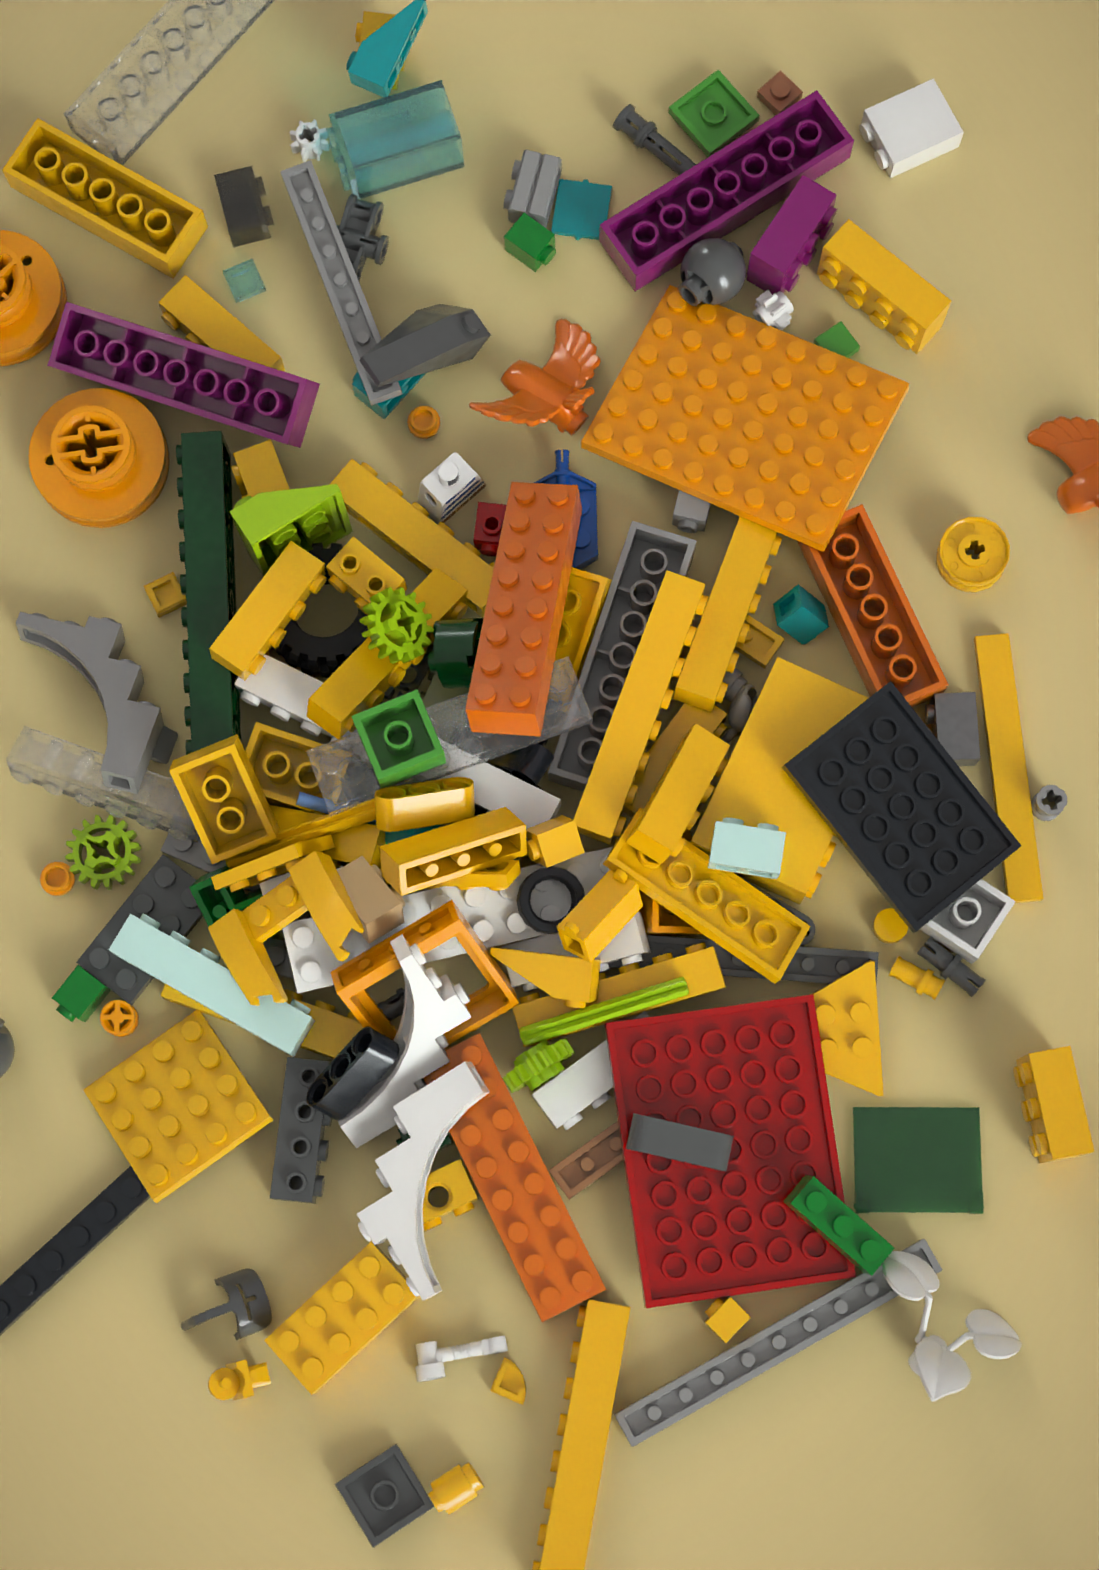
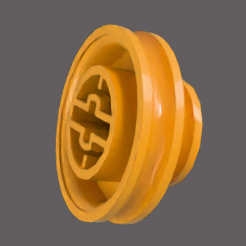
(29, 298)
(128, 464)

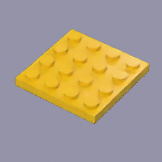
(177, 1105)

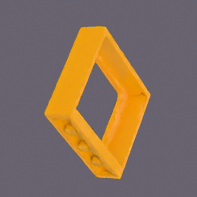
(427, 932)

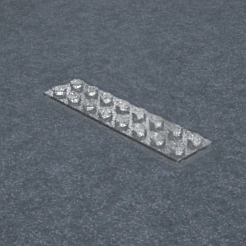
(348, 777)

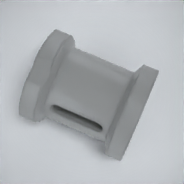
(1044, 812)

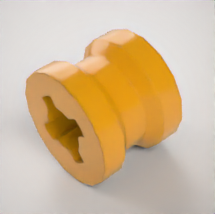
(112, 1017)

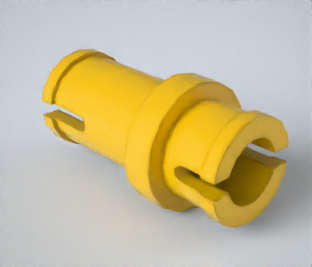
(917, 978)

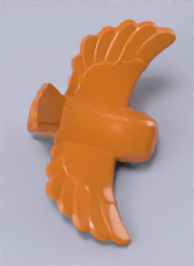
(550, 391)
(1078, 446)

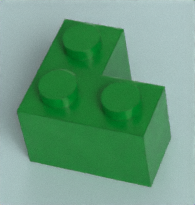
(219, 902)

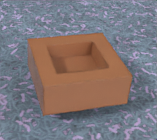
(779, 93)

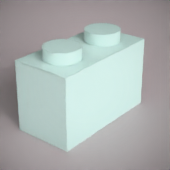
(747, 848)

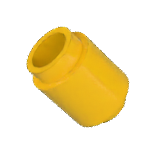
(455, 1488)

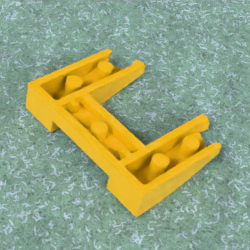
(312, 888)

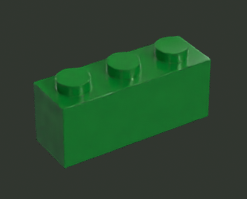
(838, 1225)

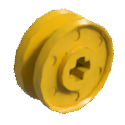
(986, 540)

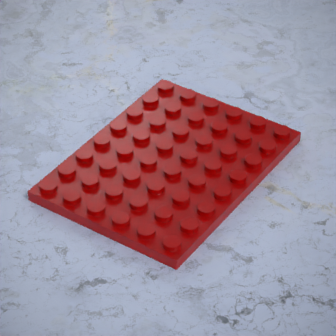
(746, 1076)

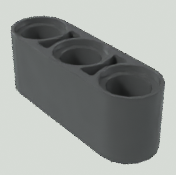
(679, 1142)

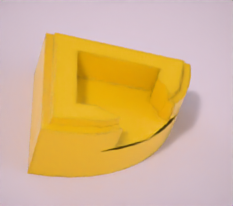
(510, 1382)

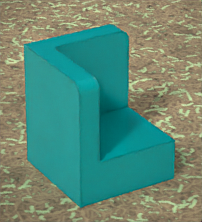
(801, 615)

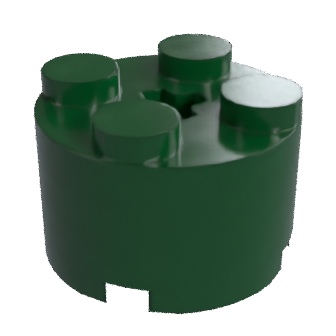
(455, 651)

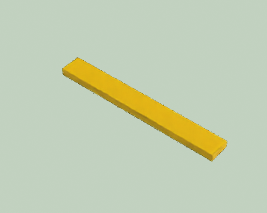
(1008, 764)

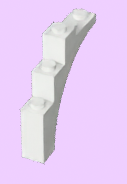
(429, 1011)
(405, 1169)

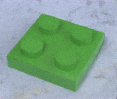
(713, 113)

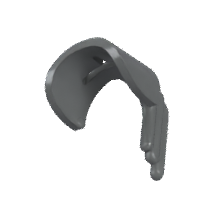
(259, 1308)

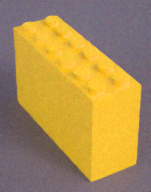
(756, 789)

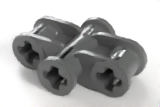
(359, 230)

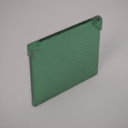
(917, 1160)

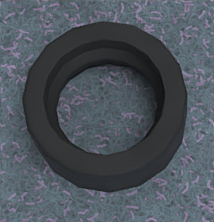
(527, 886)

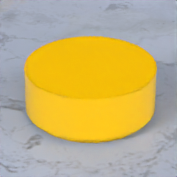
(889, 926)

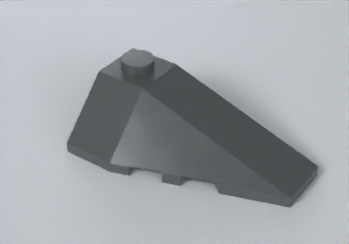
(425, 343)

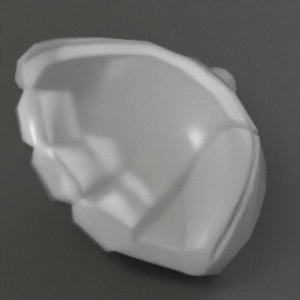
(740, 711)

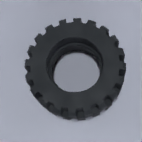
(321, 653)

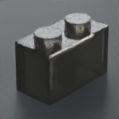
(242, 206)

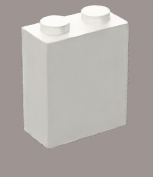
(911, 128)

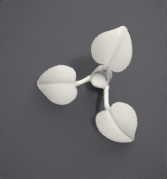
(936, 1364)

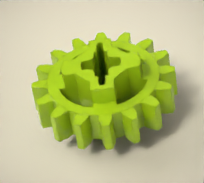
(396, 625)
(111, 841)
(538, 1065)

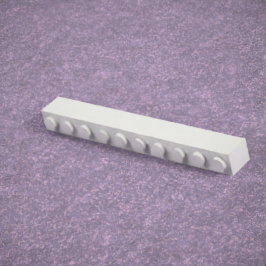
(287, 695)

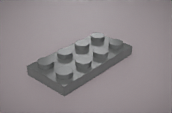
(160, 895)

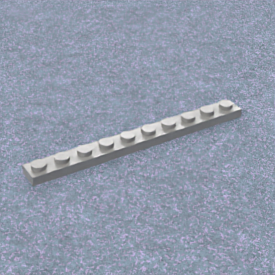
(761, 1351)

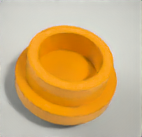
(423, 422)
(57, 879)

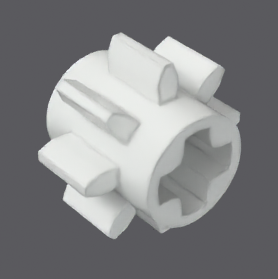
(305, 132)
(773, 309)

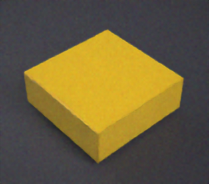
(165, 594)

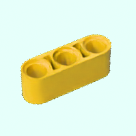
(424, 804)

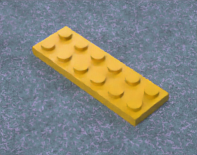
(715, 904)

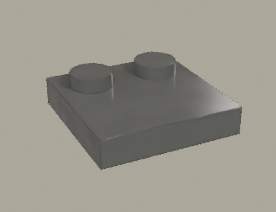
(384, 1495)

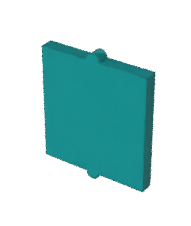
(580, 209)

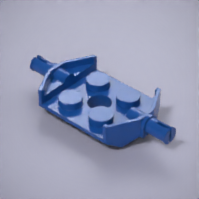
(587, 544)

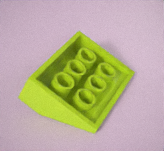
(296, 515)

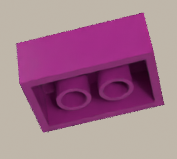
(792, 237)

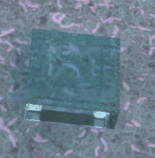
(244, 280)

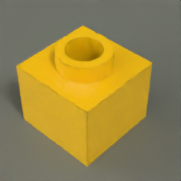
(725, 1318)

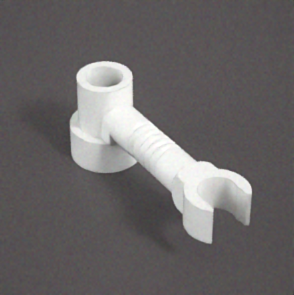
(432, 1359)

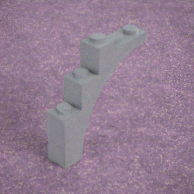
(95, 654)

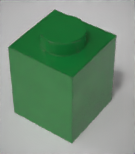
(530, 242)
(80, 995)

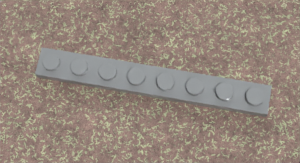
(336, 272)

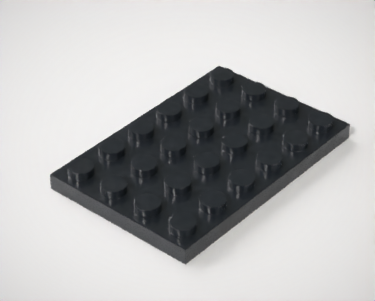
(901, 807)

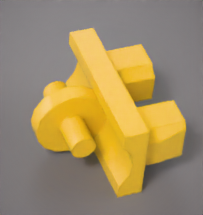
(237, 1380)

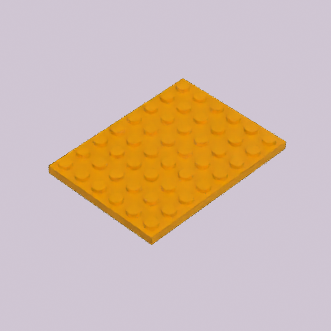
(746, 417)

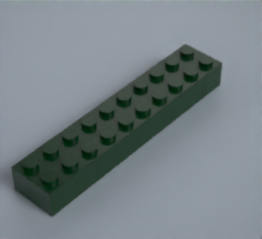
(207, 585)

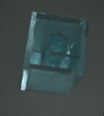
(395, 140)

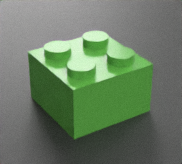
(399, 739)

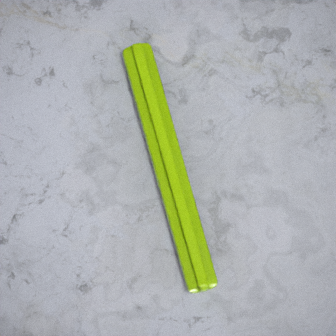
(604, 1011)

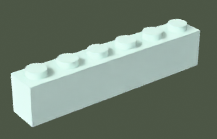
(209, 983)

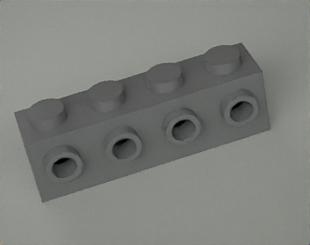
(300, 1137)

